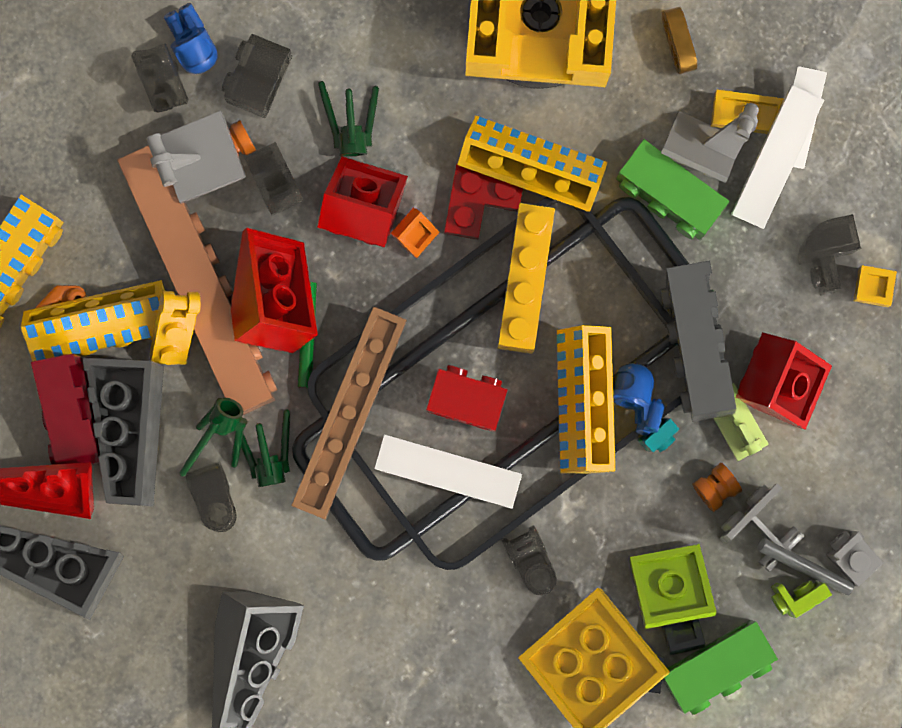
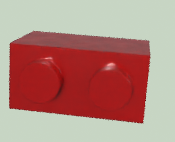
(467, 399)

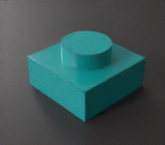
(661, 439)

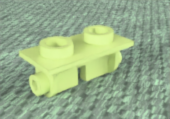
(741, 431)

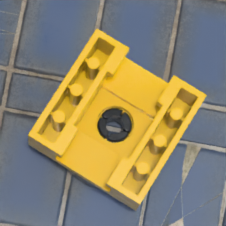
(566, 49)

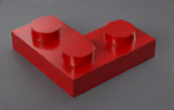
(469, 196)

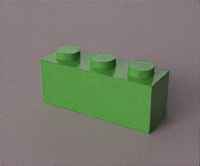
(671, 191)
(719, 667)

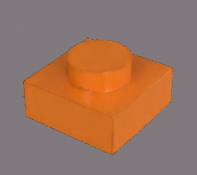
(415, 232)

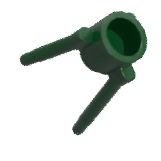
(351, 140)
(223, 419)
(268, 468)

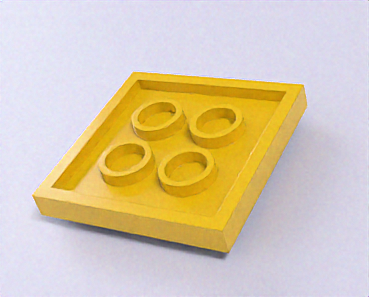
(593, 663)

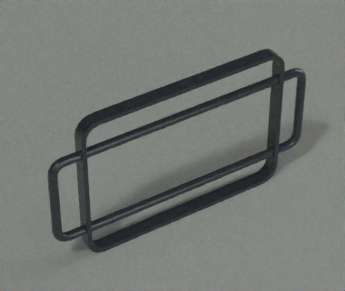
(413, 532)

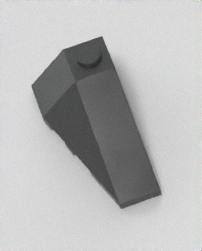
(248, 646)

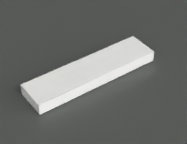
(777, 156)
(448, 471)

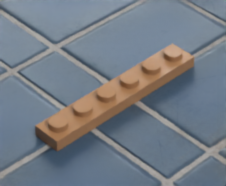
(349, 413)

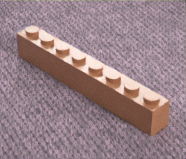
(193, 270)

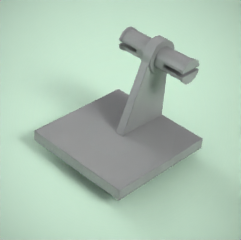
(708, 147)
(196, 157)
(739, 520)

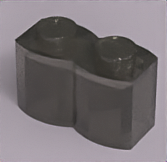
(257, 75)

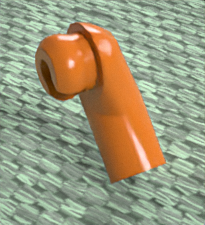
(61, 294)

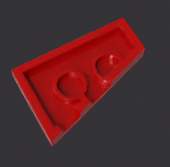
(49, 488)

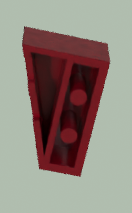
(66, 409)

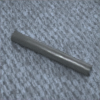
(805, 566)

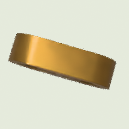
(679, 40)

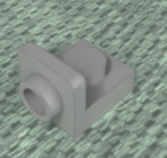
(854, 557)

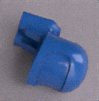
(192, 42)
(634, 391)

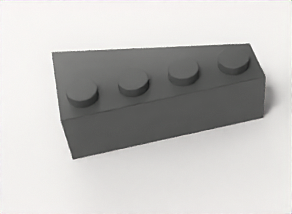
(699, 342)
(127, 424)
(58, 569)

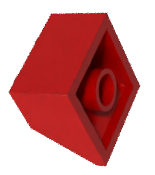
(362, 201)
(783, 380)

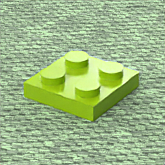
(672, 586)

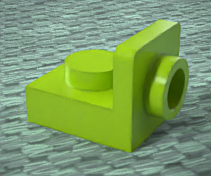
(807, 597)

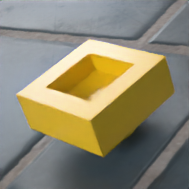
(875, 286)

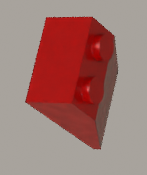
(272, 293)

